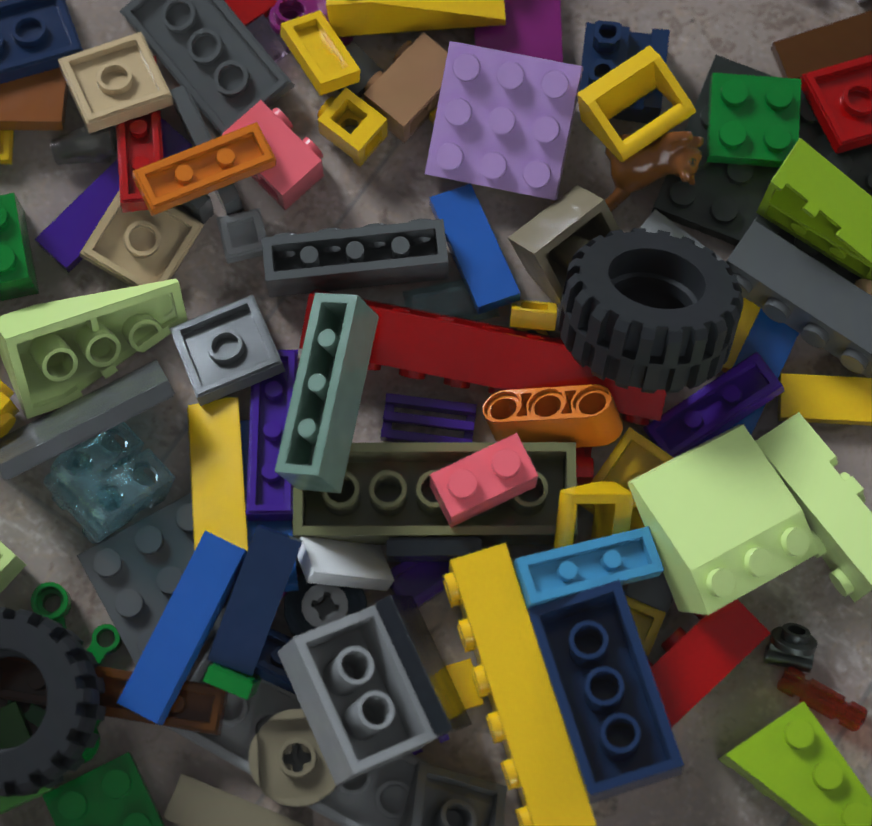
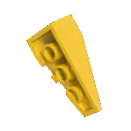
(396, 16)

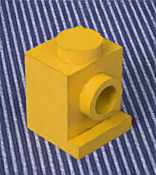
(352, 110)

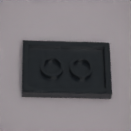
(423, 664)

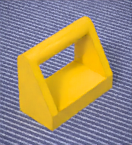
(623, 88)
(610, 516)

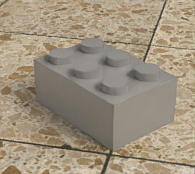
(355, 694)

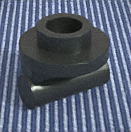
(791, 647)

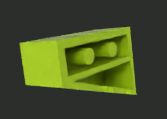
(821, 209)
(802, 771)

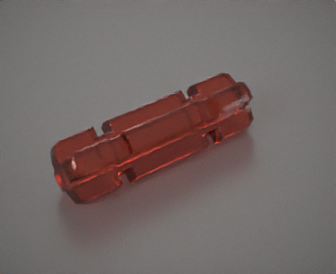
(822, 699)

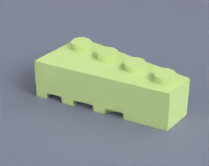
(829, 502)

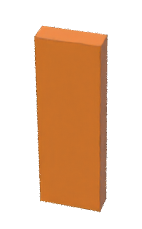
(204, 168)

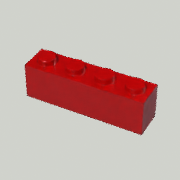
(704, 656)

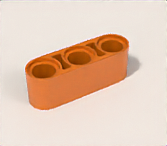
(555, 415)

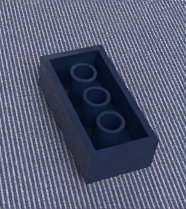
(605, 692)

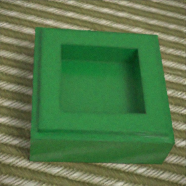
(232, 681)

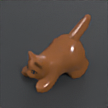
(670, 154)

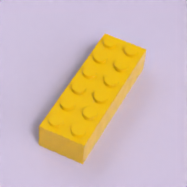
(518, 690)

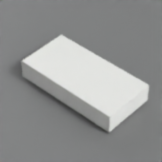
(344, 564)

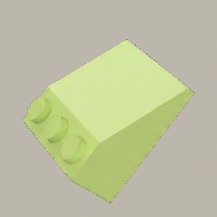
(721, 521)

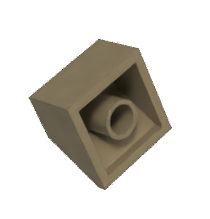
(557, 233)

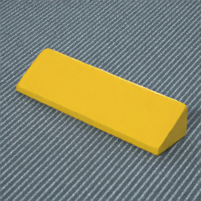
(217, 471)

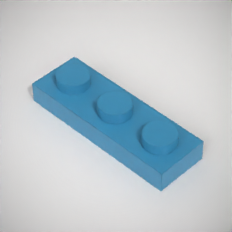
(588, 564)

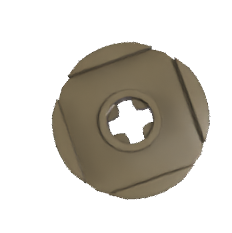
(279, 779)

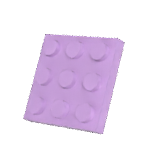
(503, 120)

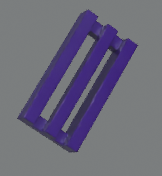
(430, 405)

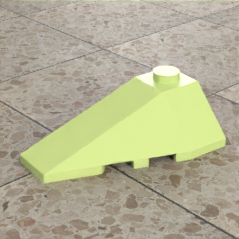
(72, 342)

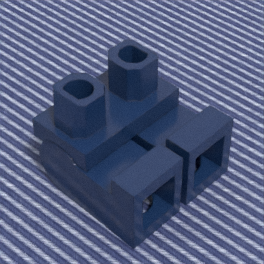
(611, 44)

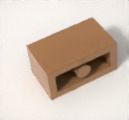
(409, 86)

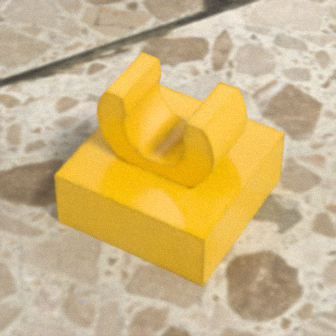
(534, 316)

